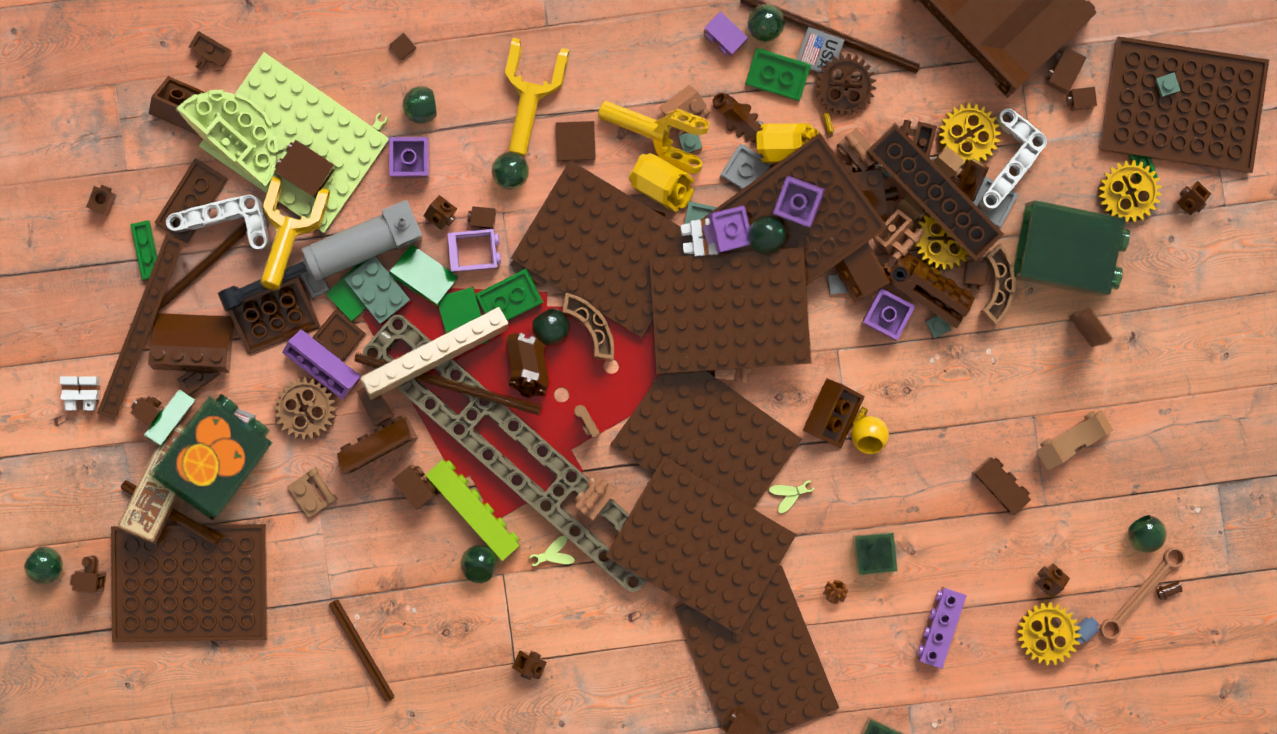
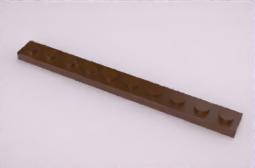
(140, 327)

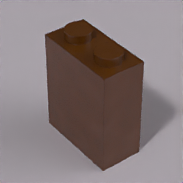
(304, 168)

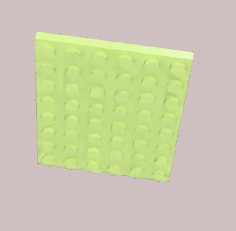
(319, 123)

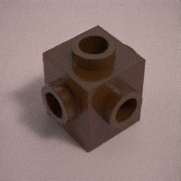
(1193, 198)
(440, 212)
(1052, 580)
(529, 664)

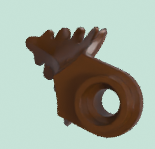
(738, 116)

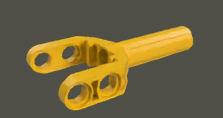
(530, 95)
(659, 131)
(287, 230)

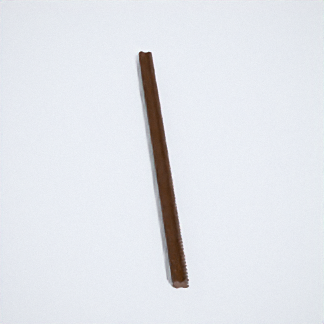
(857, 44)
(184, 282)
(435, 380)

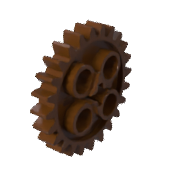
(842, 101)

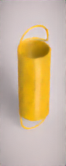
(828, 123)
(861, 414)

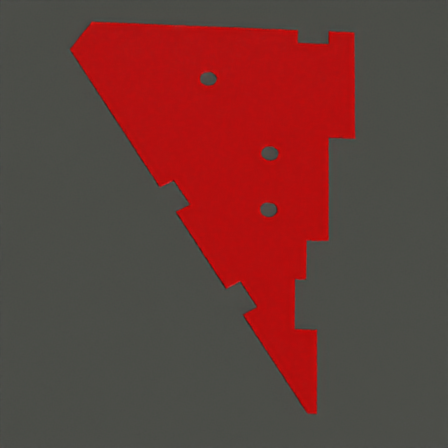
(568, 365)

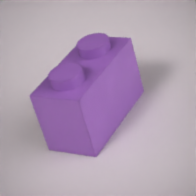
(725, 34)

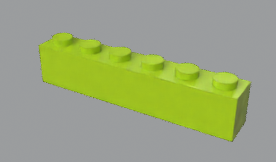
(472, 509)

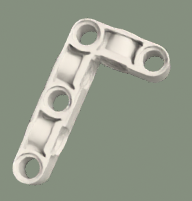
(1024, 133)
(227, 210)

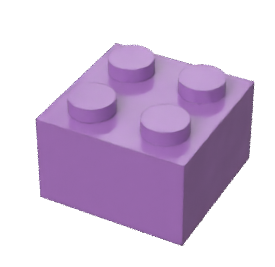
(409, 157)
(799, 201)
(888, 314)

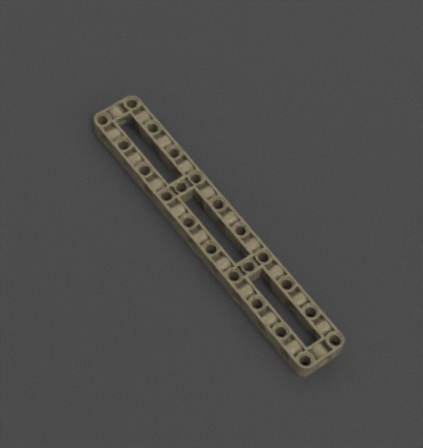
(500, 464)

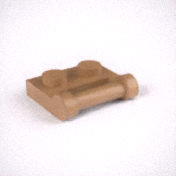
(589, 427)
(307, 496)

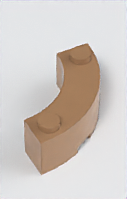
(950, 164)
(1003, 284)
(594, 324)
(1066, 444)

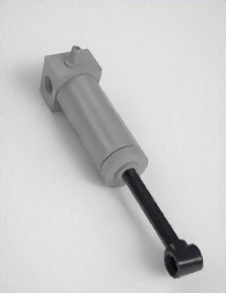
(340, 251)

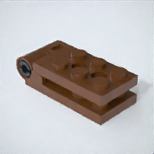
(932, 289)

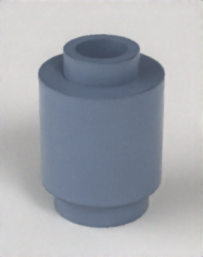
(1088, 630)

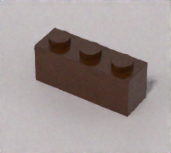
(1002, 485)

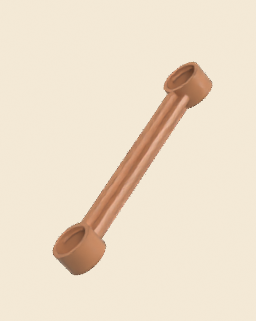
(1144, 590)

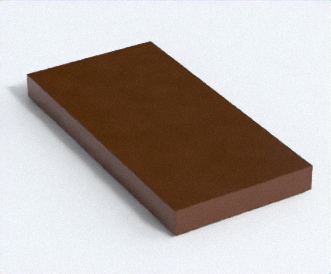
(197, 187)
(1091, 327)

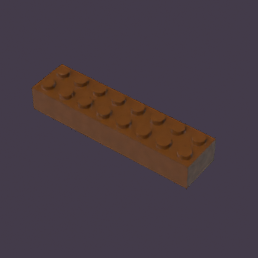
(935, 192)

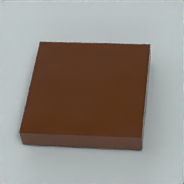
(575, 141)
(339, 335)

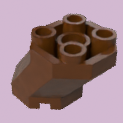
(527, 365)

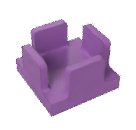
(727, 229)

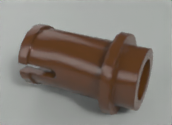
(891, 194)
(1169, 590)

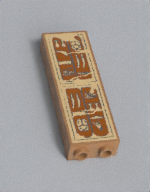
(151, 501)

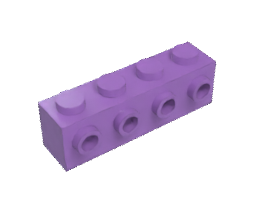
(321, 364)
(941, 628)

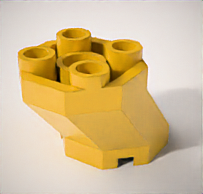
(781, 140)
(662, 182)

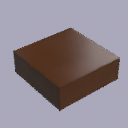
(402, 46)

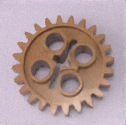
(289, 417)

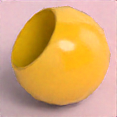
(870, 435)

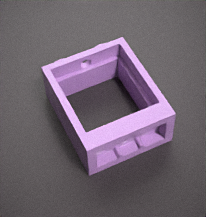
(454, 255)

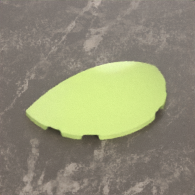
(235, 130)

